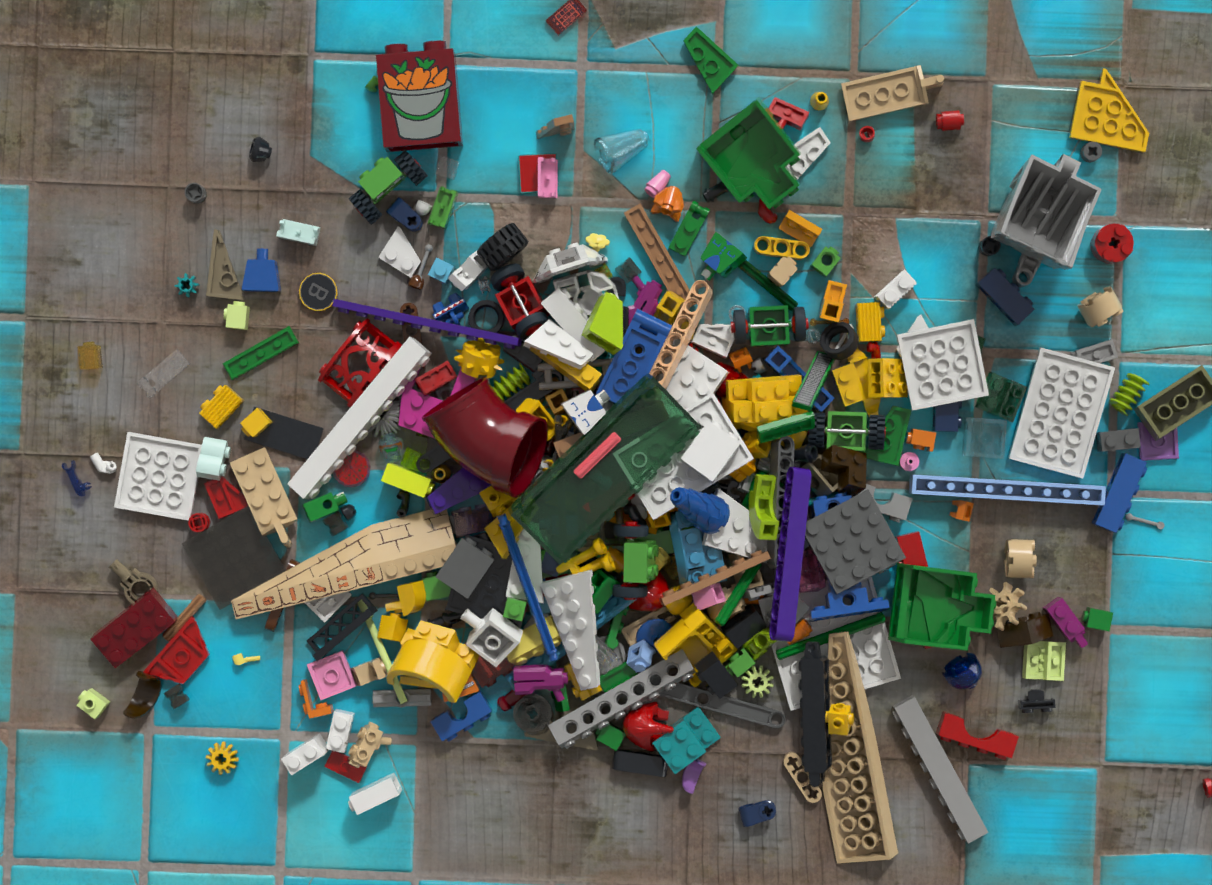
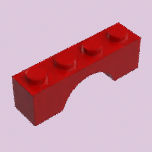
(1000, 742)

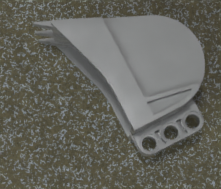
(1047, 211)

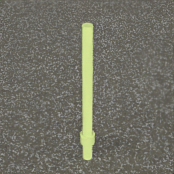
(382, 652)

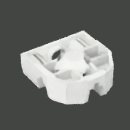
(598, 283)

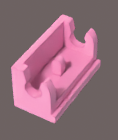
(547, 178)

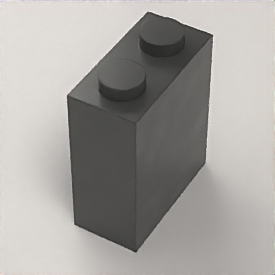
(465, 567)

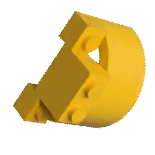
(697, 638)
(435, 657)

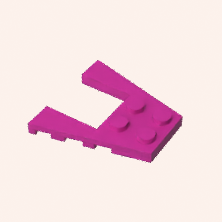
(415, 405)

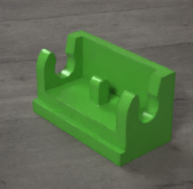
(442, 207)

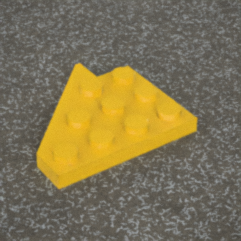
(1107, 117)

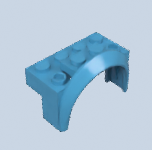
(690, 551)

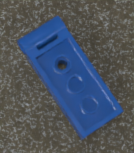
(627, 365)

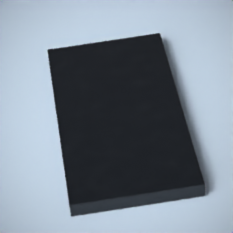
(289, 435)

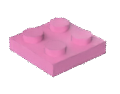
(332, 675)

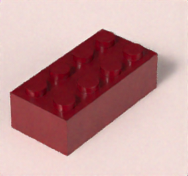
(134, 627)

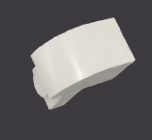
(468, 272)

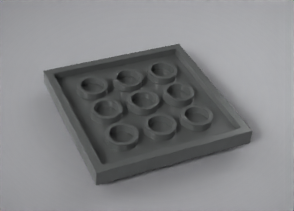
(852, 542)

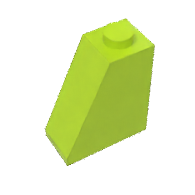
(606, 323)

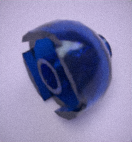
(963, 672)

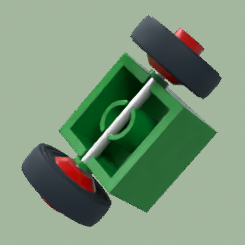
(769, 325)

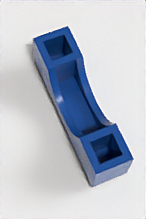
(784, 365)

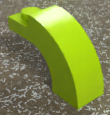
(761, 508)

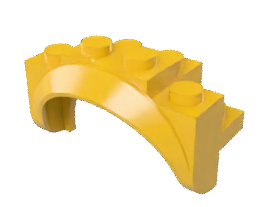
(767, 400)

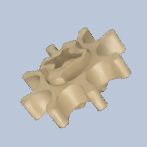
(1007, 605)

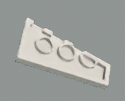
(531, 555)

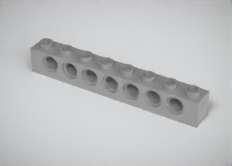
(644, 679)

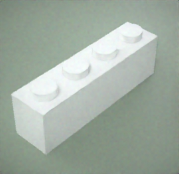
(570, 318)

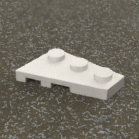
(558, 343)

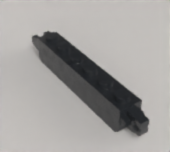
(814, 704)

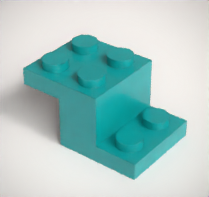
(687, 741)

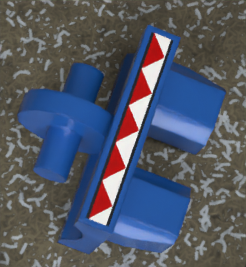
(452, 312)

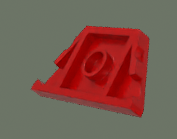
(181, 655)

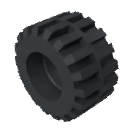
(502, 246)

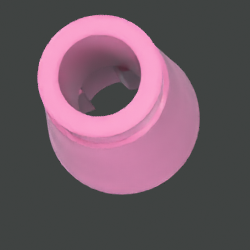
(657, 183)

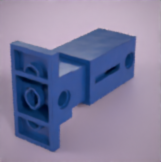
(857, 594)

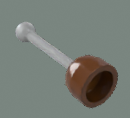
(417, 281)

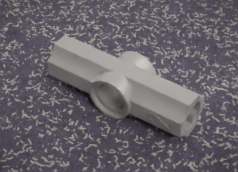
(415, 697)

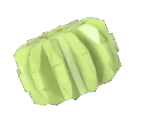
(760, 687)

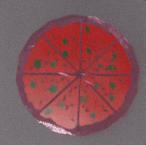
(354, 470)

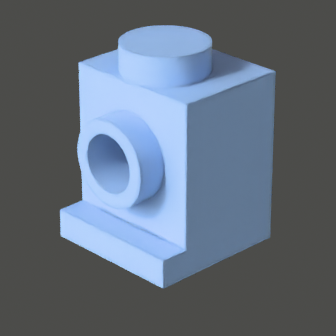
(640, 656)

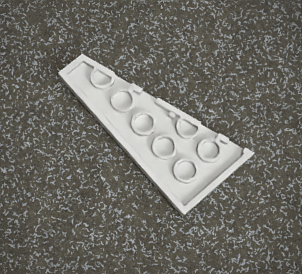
(737, 535)
(575, 620)

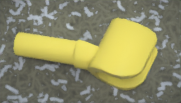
(238, 659)

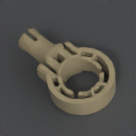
(119, 569)

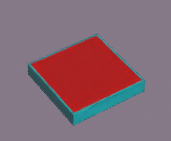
(529, 171)

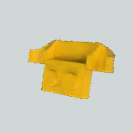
(853, 383)

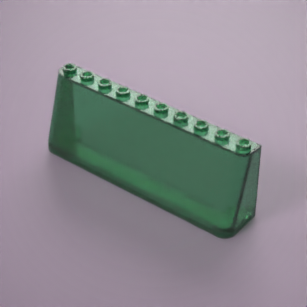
(566, 510)

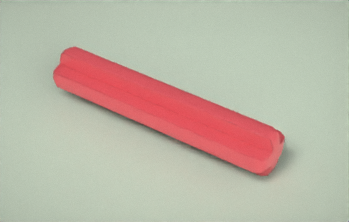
(600, 452)

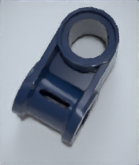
(403, 213)
(752, 813)

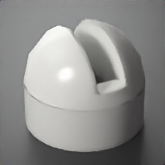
(422, 207)

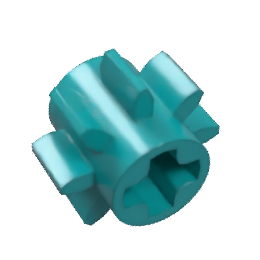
(181, 286)

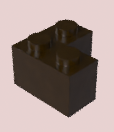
(849, 467)
(1030, 630)

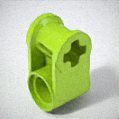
(759, 644)

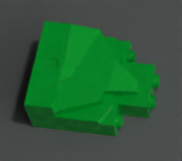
(753, 156)
(938, 607)

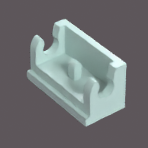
(298, 232)

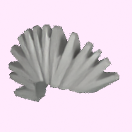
(387, 421)

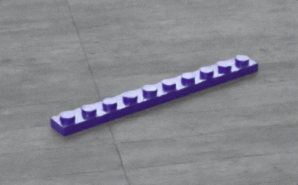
(419, 322)

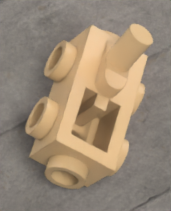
(368, 740)

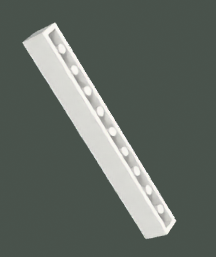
(359, 419)

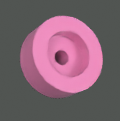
(904, 461)

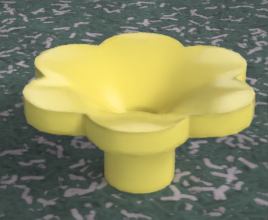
(597, 241)

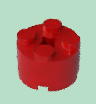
(1112, 254)

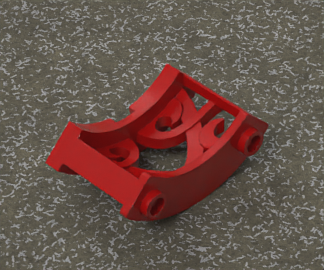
(363, 345)

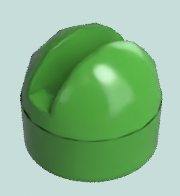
(371, 84)

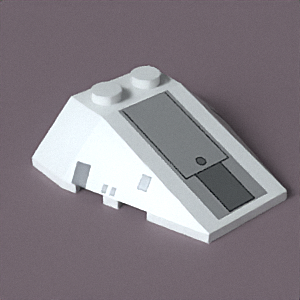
(567, 260)

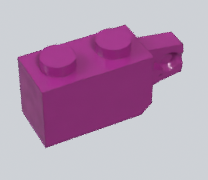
(1066, 621)

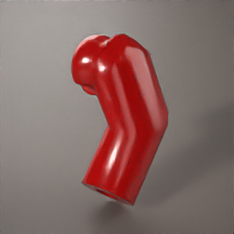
(765, 213)
(874, 347)

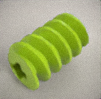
(511, 382)
(1128, 393)

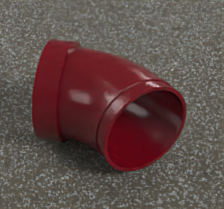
(489, 437)

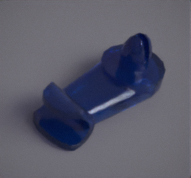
(77, 484)

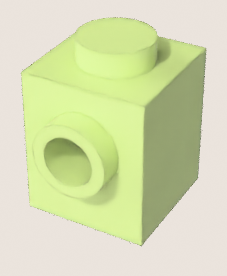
(237, 315)
(92, 703)

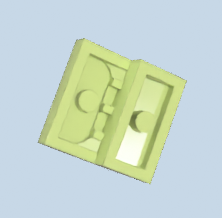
(1044, 660)

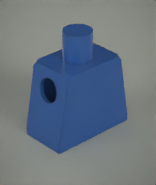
(261, 274)

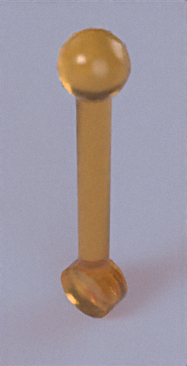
(813, 322)

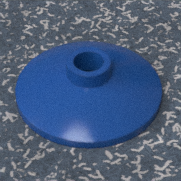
(651, 630)

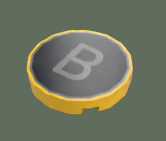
(318, 291)

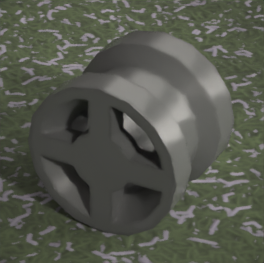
(1088, 154)

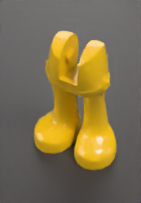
(598, 548)

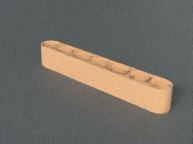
(684, 334)

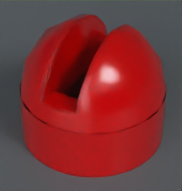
(870, 131)

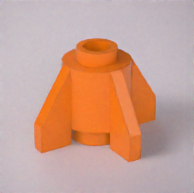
(669, 203)

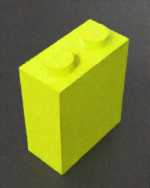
(408, 480)

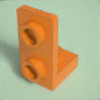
(321, 708)

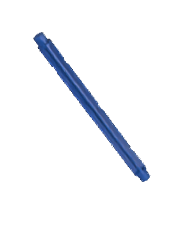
(528, 588)

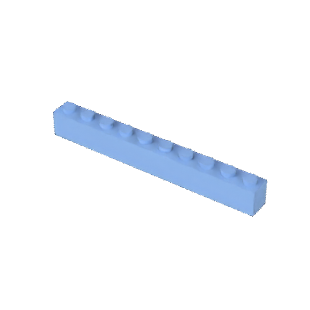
(1007, 489)

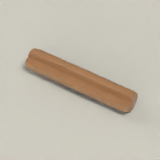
(188, 612)

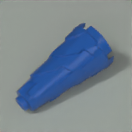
(704, 510)

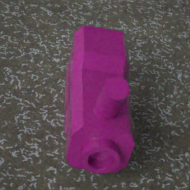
(646, 293)
(539, 677)

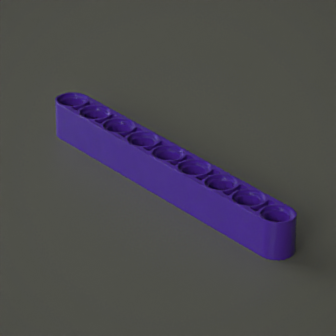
(790, 554)

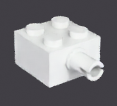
(492, 635)

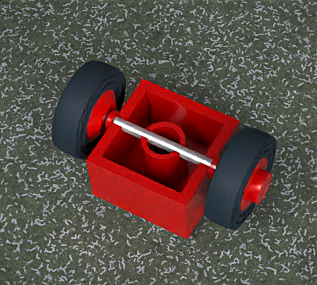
(519, 300)

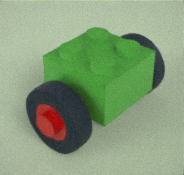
(638, 560)

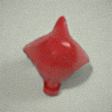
(654, 592)
(641, 727)

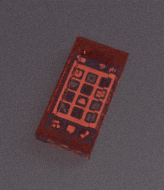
(566, 16)

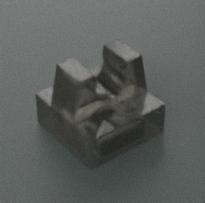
(628, 270)

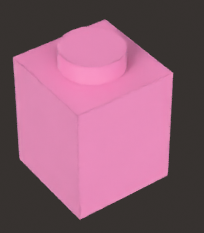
(708, 596)

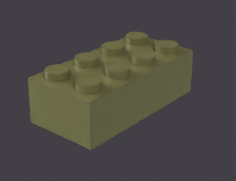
(1176, 403)

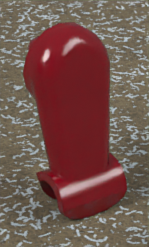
(509, 700)

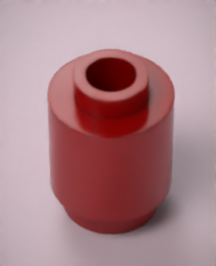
(949, 120)

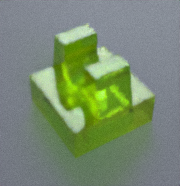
(410, 458)

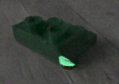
(1003, 397)

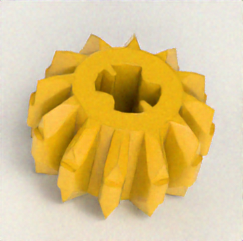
(217, 762)

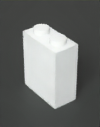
(711, 450)
(305, 754)
(374, 794)

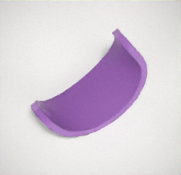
(691, 774)

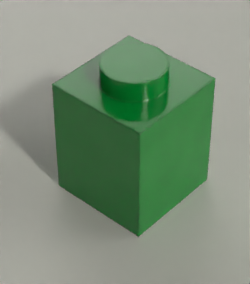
(1097, 619)
(610, 736)

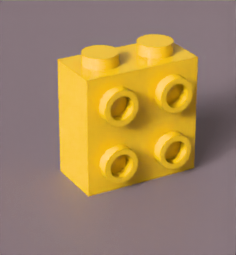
(886, 378)

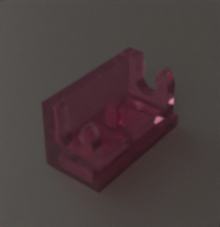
(812, 574)

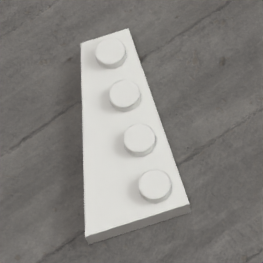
(810, 149)

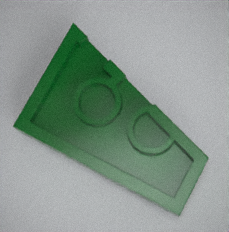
(709, 58)
(896, 429)

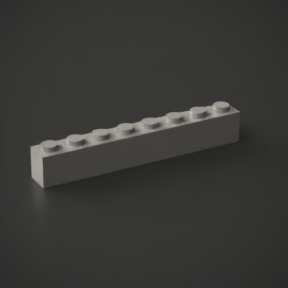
(940, 769)

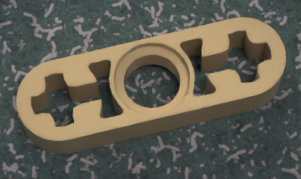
(790, 768)

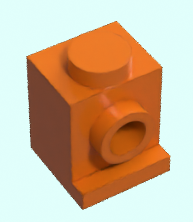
(921, 439)

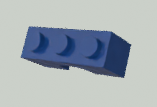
(448, 726)

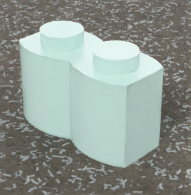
(212, 458)

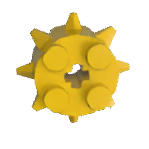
(479, 358)

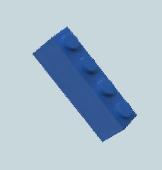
(1119, 493)

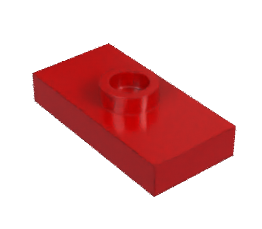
(436, 378)
(340, 764)

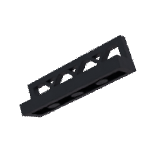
(349, 628)

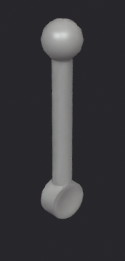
(1160, 525)

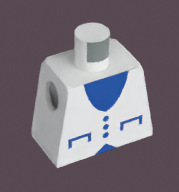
(586, 409)

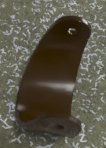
(144, 696)

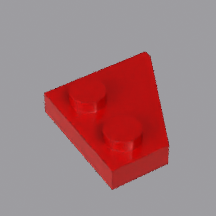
(225, 497)

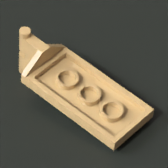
(888, 92)
(265, 494)

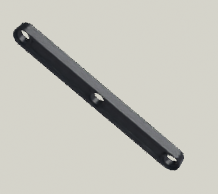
(438, 454)

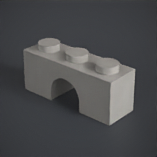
(896, 507)

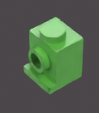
(739, 663)

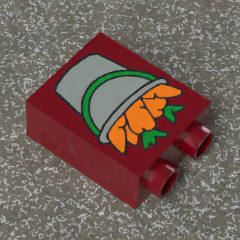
(419, 97)

